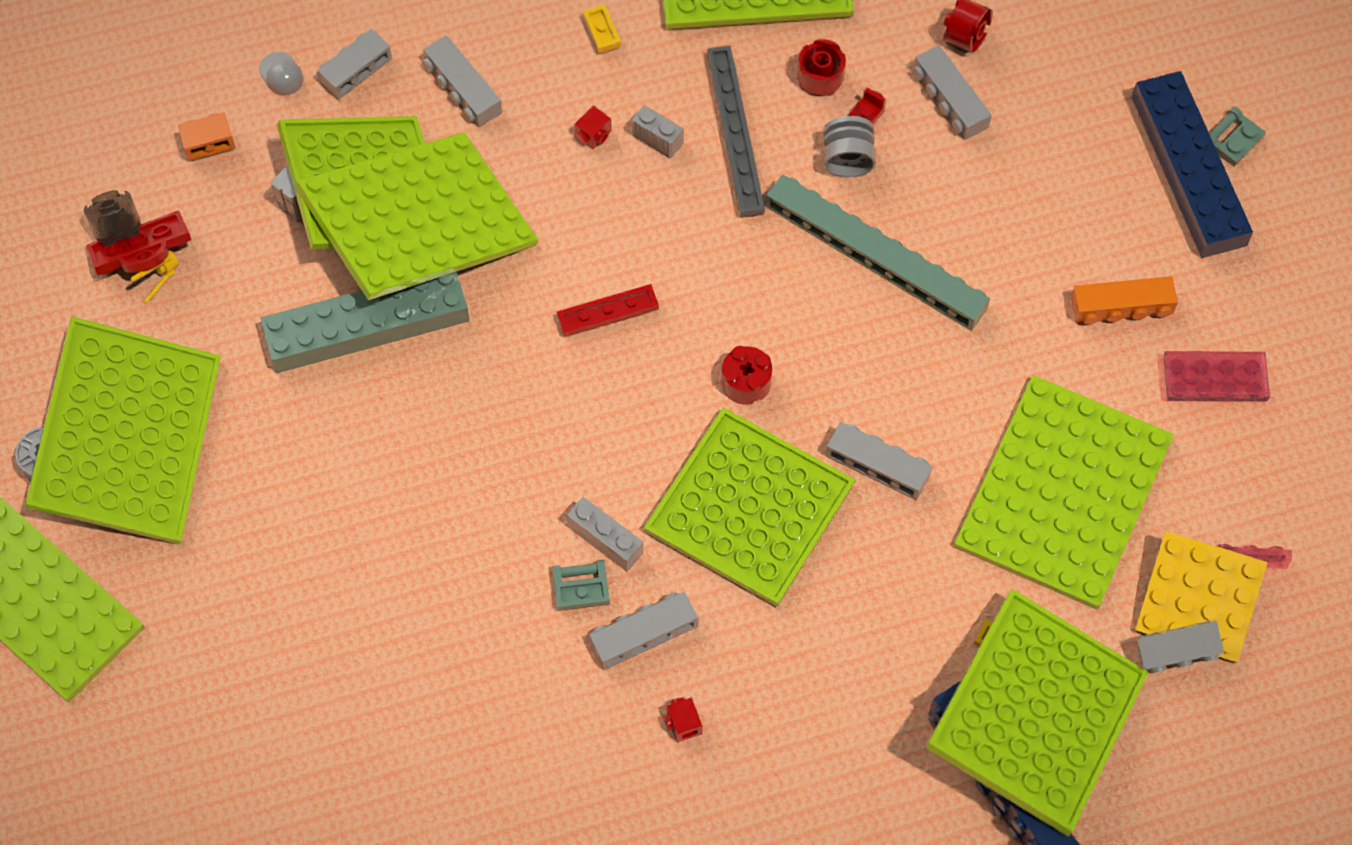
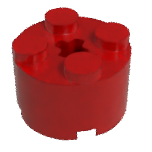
(967, 25)
(821, 67)
(749, 362)

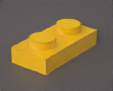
(602, 28)

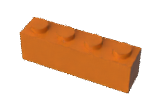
(1124, 300)

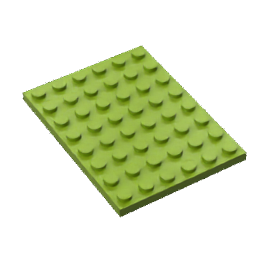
(416, 214)
(123, 431)
(1064, 491)
(1038, 712)

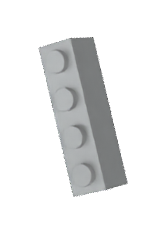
(462, 81)
(951, 92)
(878, 460)
(643, 630)

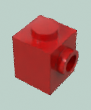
(593, 128)
(683, 719)

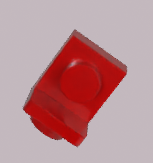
(870, 106)

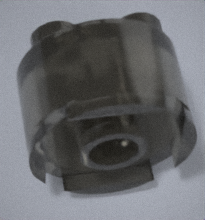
(112, 217)

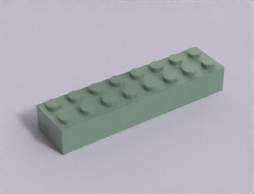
(356, 324)

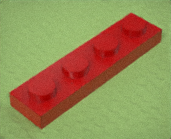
(607, 310)

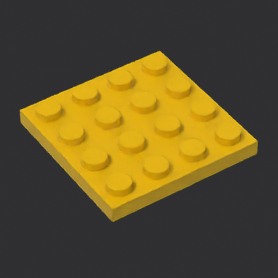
(1201, 584)

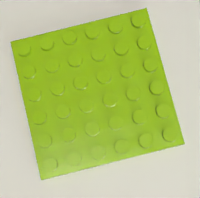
(334, 143)
(749, 506)

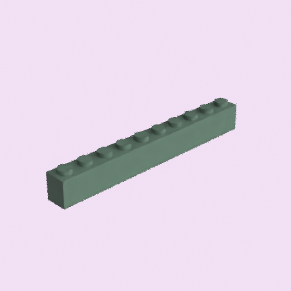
(877, 252)

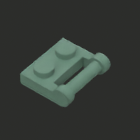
(1240, 141)
(581, 592)

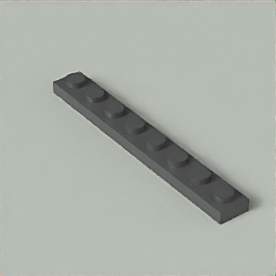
(735, 131)

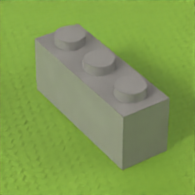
(354, 64)
(605, 534)
(1180, 646)

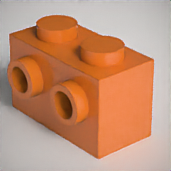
(206, 136)

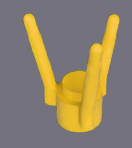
(166, 267)

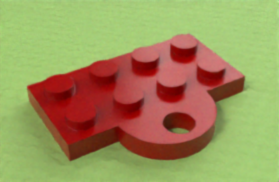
(143, 250)

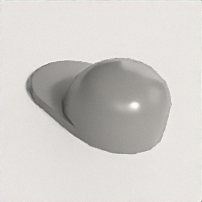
(281, 73)

